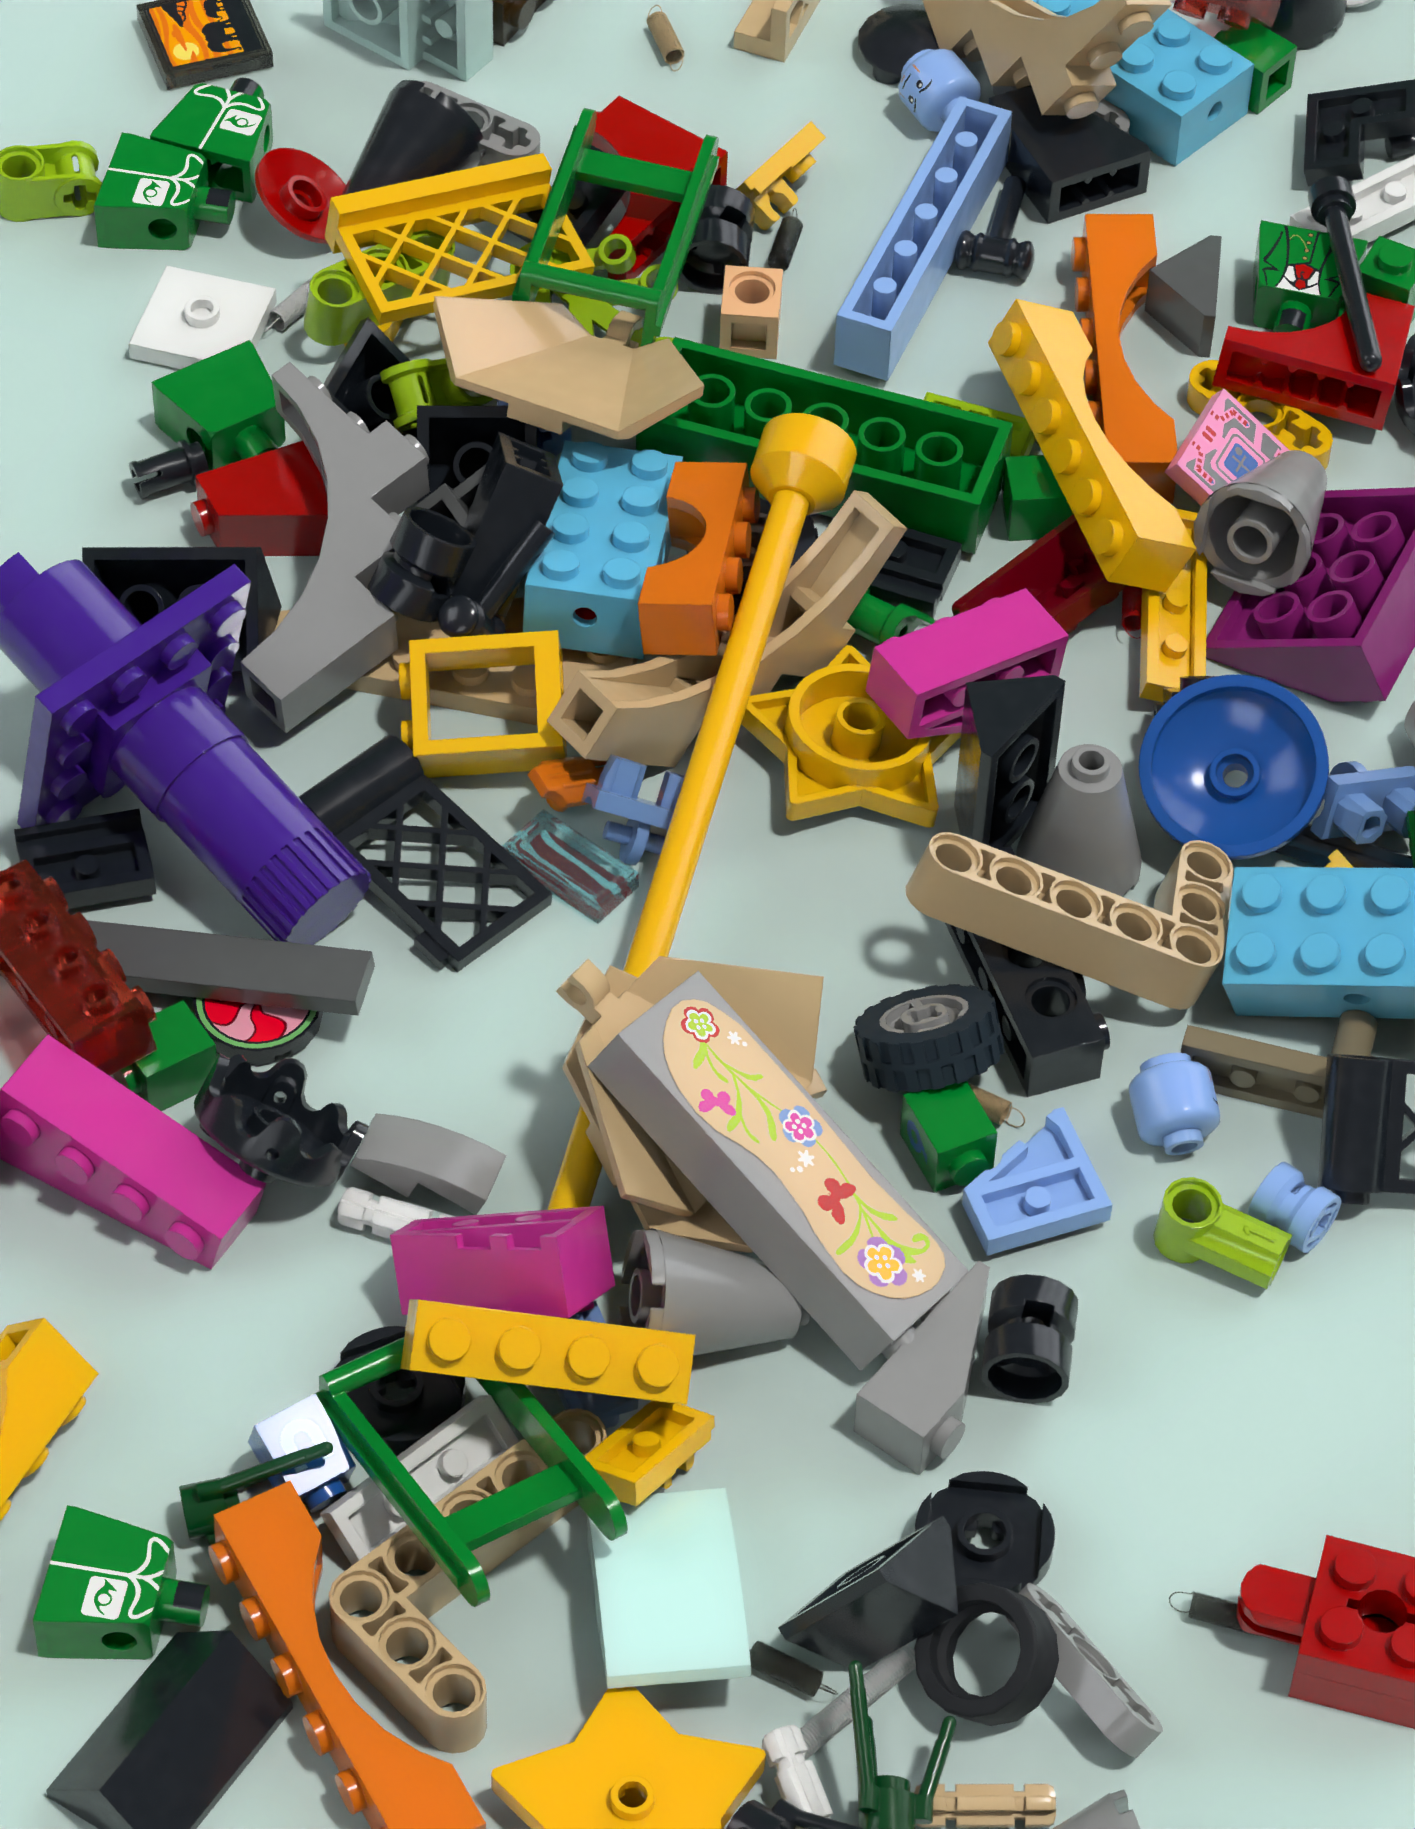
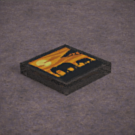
(203, 39)

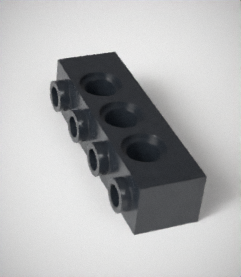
(1040, 1012)

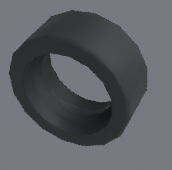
(1034, 1667)

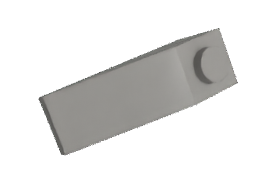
(921, 1391)

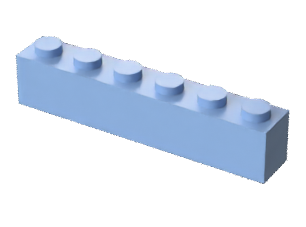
(922, 239)

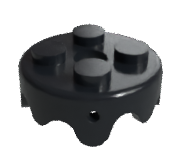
(273, 1133)

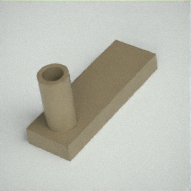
(1272, 1072)

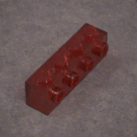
(64, 977)

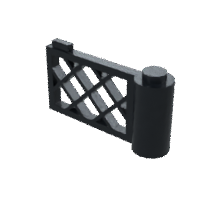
(379, 788)
(1364, 1127)

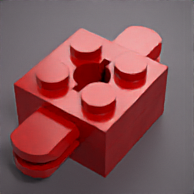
(1342, 1654)

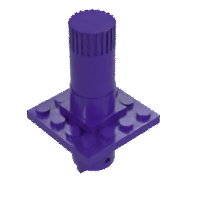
(150, 715)

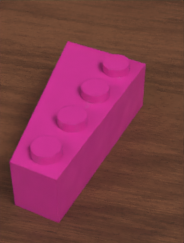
(122, 1155)

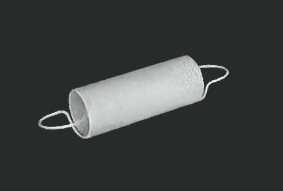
(290, 308)

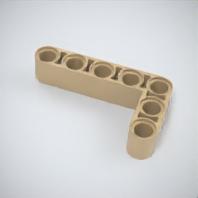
(1083, 928)
(407, 1602)

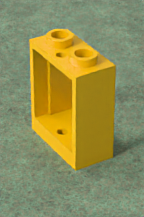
(484, 753)

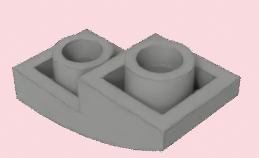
(412, 1152)

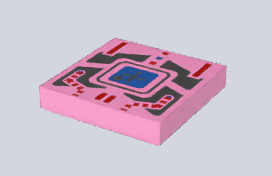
(1221, 448)

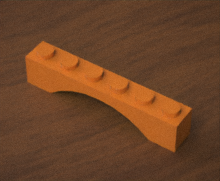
(1114, 283)
(277, 1566)

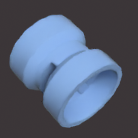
(1294, 1206)

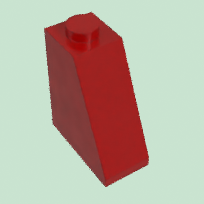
(264, 503)

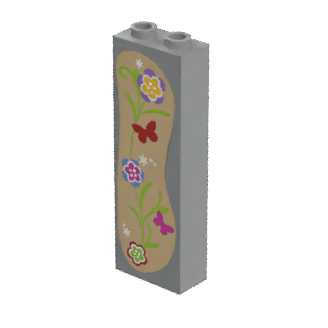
(779, 1170)

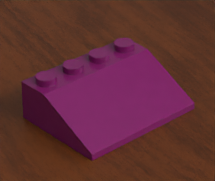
(1349, 614)

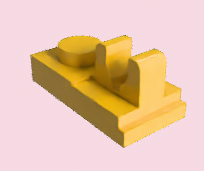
(767, 183)
(650, 1449)

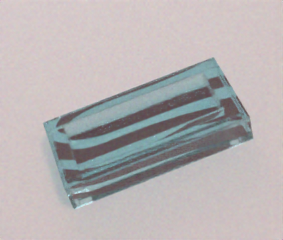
(572, 866)

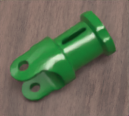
(880, 620)

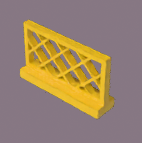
(443, 207)

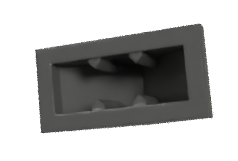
(1185, 294)

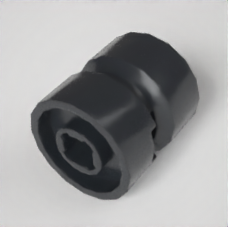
(719, 240)
(425, 558)
(1029, 1339)

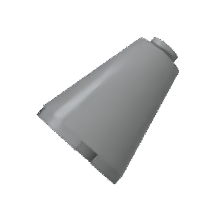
(1263, 524)
(1085, 822)
(705, 1293)

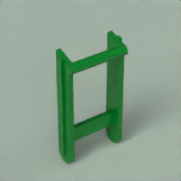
(626, 174)
(456, 1535)

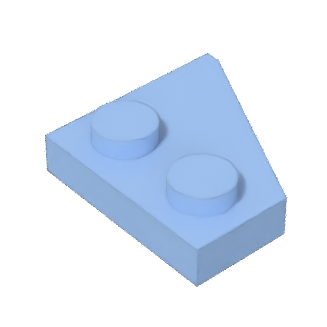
(1037, 1190)

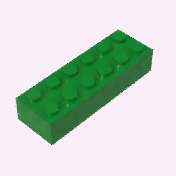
(916, 457)

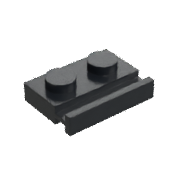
(917, 571)
(91, 857)

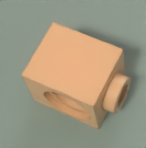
(751, 310)

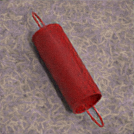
(1131, 609)

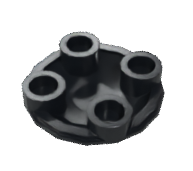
(893, 38)

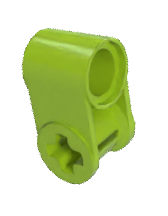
(42, 181)
(424, 384)

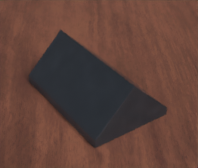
(158, 577)
(1006, 755)
(175, 1737)

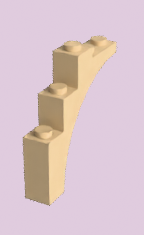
(1055, 54)
(659, 705)

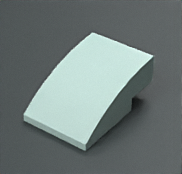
(443, 32)
(670, 1592)

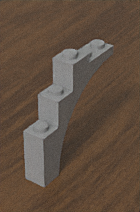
(337, 623)

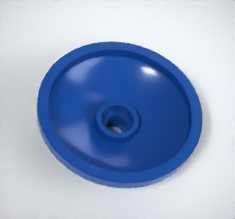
(1225, 728)

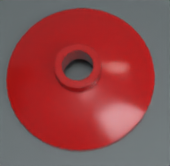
(298, 191)

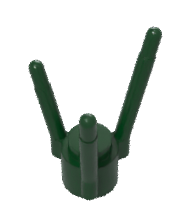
(212, 1496)
(887, 1799)

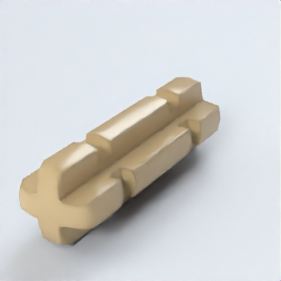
(993, 1806)

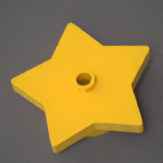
(845, 748)
(630, 1774)

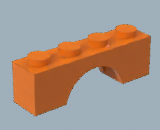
(691, 598)

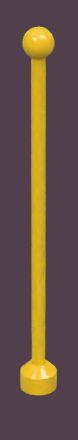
(800, 471)

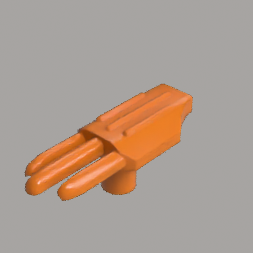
(564, 780)

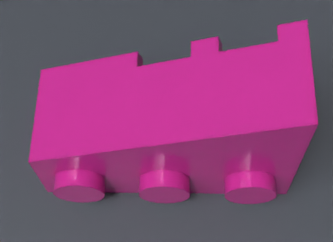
(925, 673)
(507, 1261)

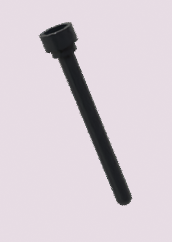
(1332, 206)

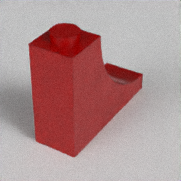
(642, 135)
(1319, 365)

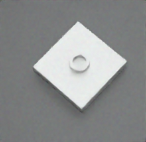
(198, 317)

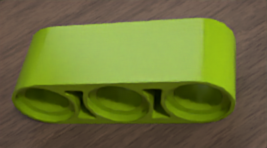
(337, 302)

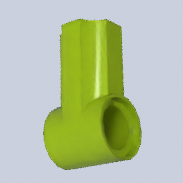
(1219, 1233)

